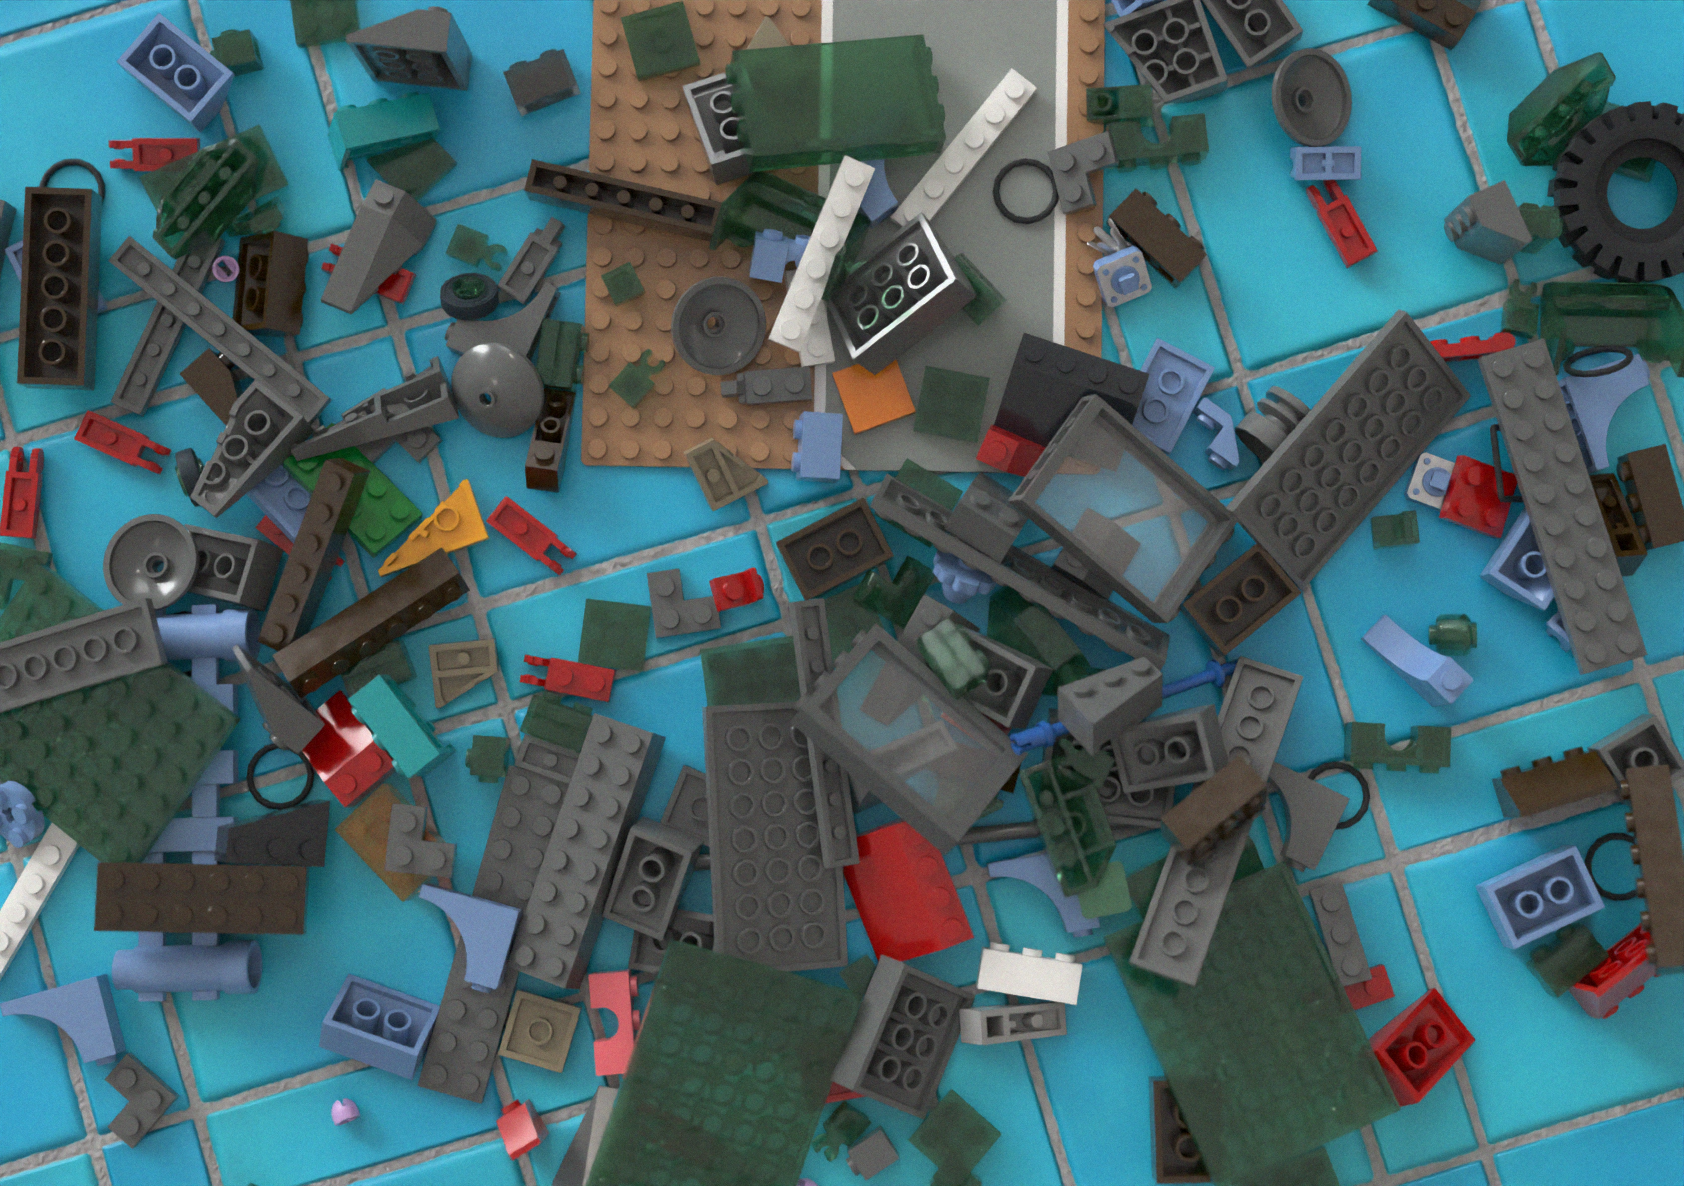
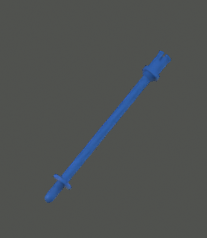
(1045, 734)

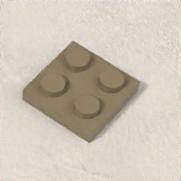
(539, 1031)

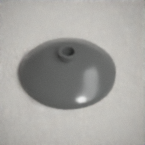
(1311, 97)
(737, 327)
(510, 382)
(139, 549)

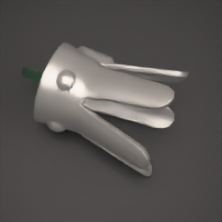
(1109, 245)

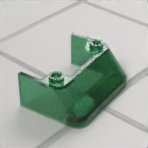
(779, 205)
(1615, 315)

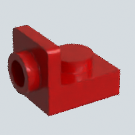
(737, 589)

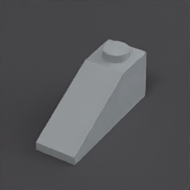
(1012, 1022)

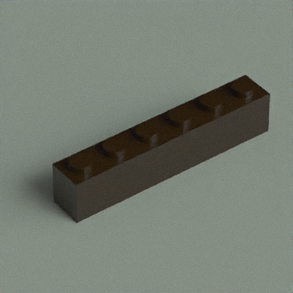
(622, 200)
(314, 553)
(371, 623)
(1660, 863)

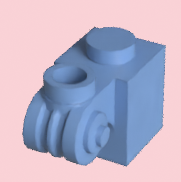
(772, 252)

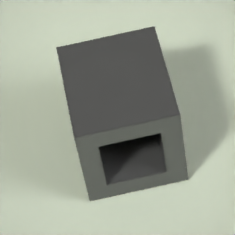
(871, 1154)

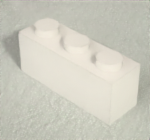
(1029, 973)

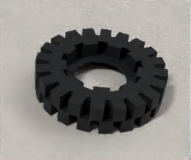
(1582, 198)

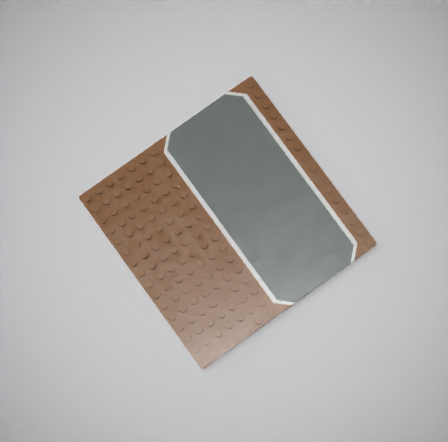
(1041, 268)

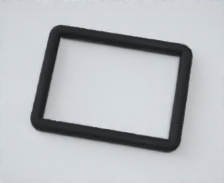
(1497, 466)

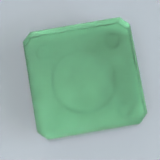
(1110, 896)

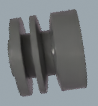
(1280, 417)

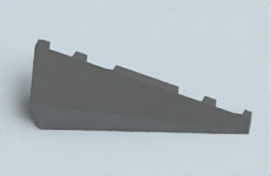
(412, 405)

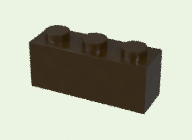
(1157, 237)
(1652, 496)

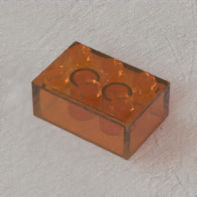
(367, 834)

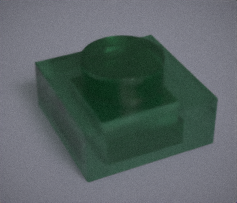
(623, 284)

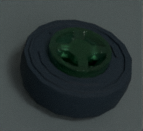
(469, 296)
(188, 471)

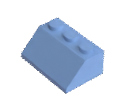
(178, 72)
(1519, 567)
(379, 1026)

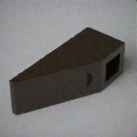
(550, 441)

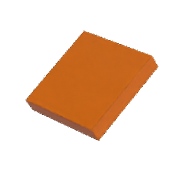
(873, 398)

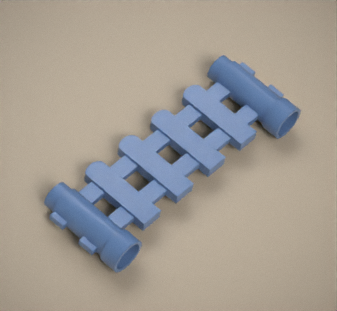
(206, 964)

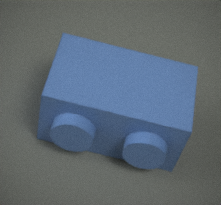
(818, 447)

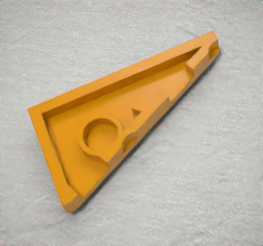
(452, 527)

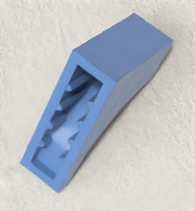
(1593, 403)
(1430, 674)
(1037, 871)
(486, 930)
(83, 1012)

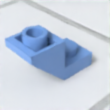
(1223, 448)

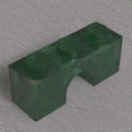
(1185, 144)
(1367, 746)

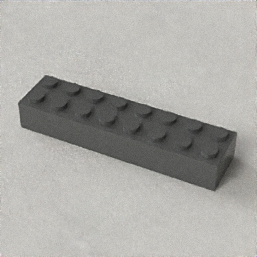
(585, 852)

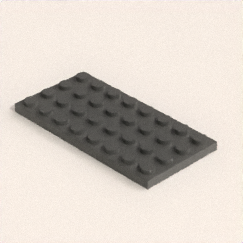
(1349, 450)
(765, 843)

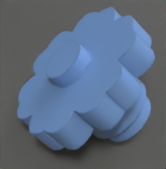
(959, 580)

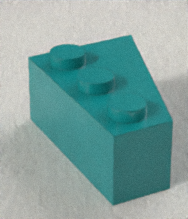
(381, 126)
(399, 727)

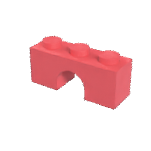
(615, 992)

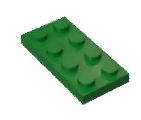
(382, 508)

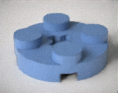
(17, 815)

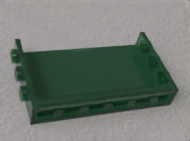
(836, 101)

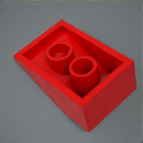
(346, 753)
(1420, 1047)

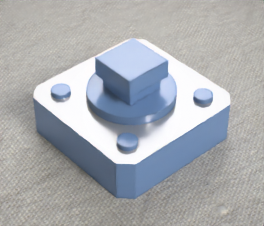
(1122, 276)
(1429, 481)

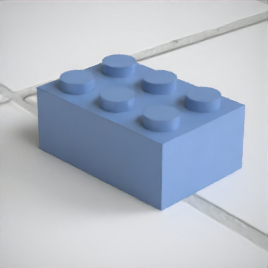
(1540, 896)

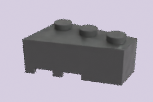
(1109, 702)

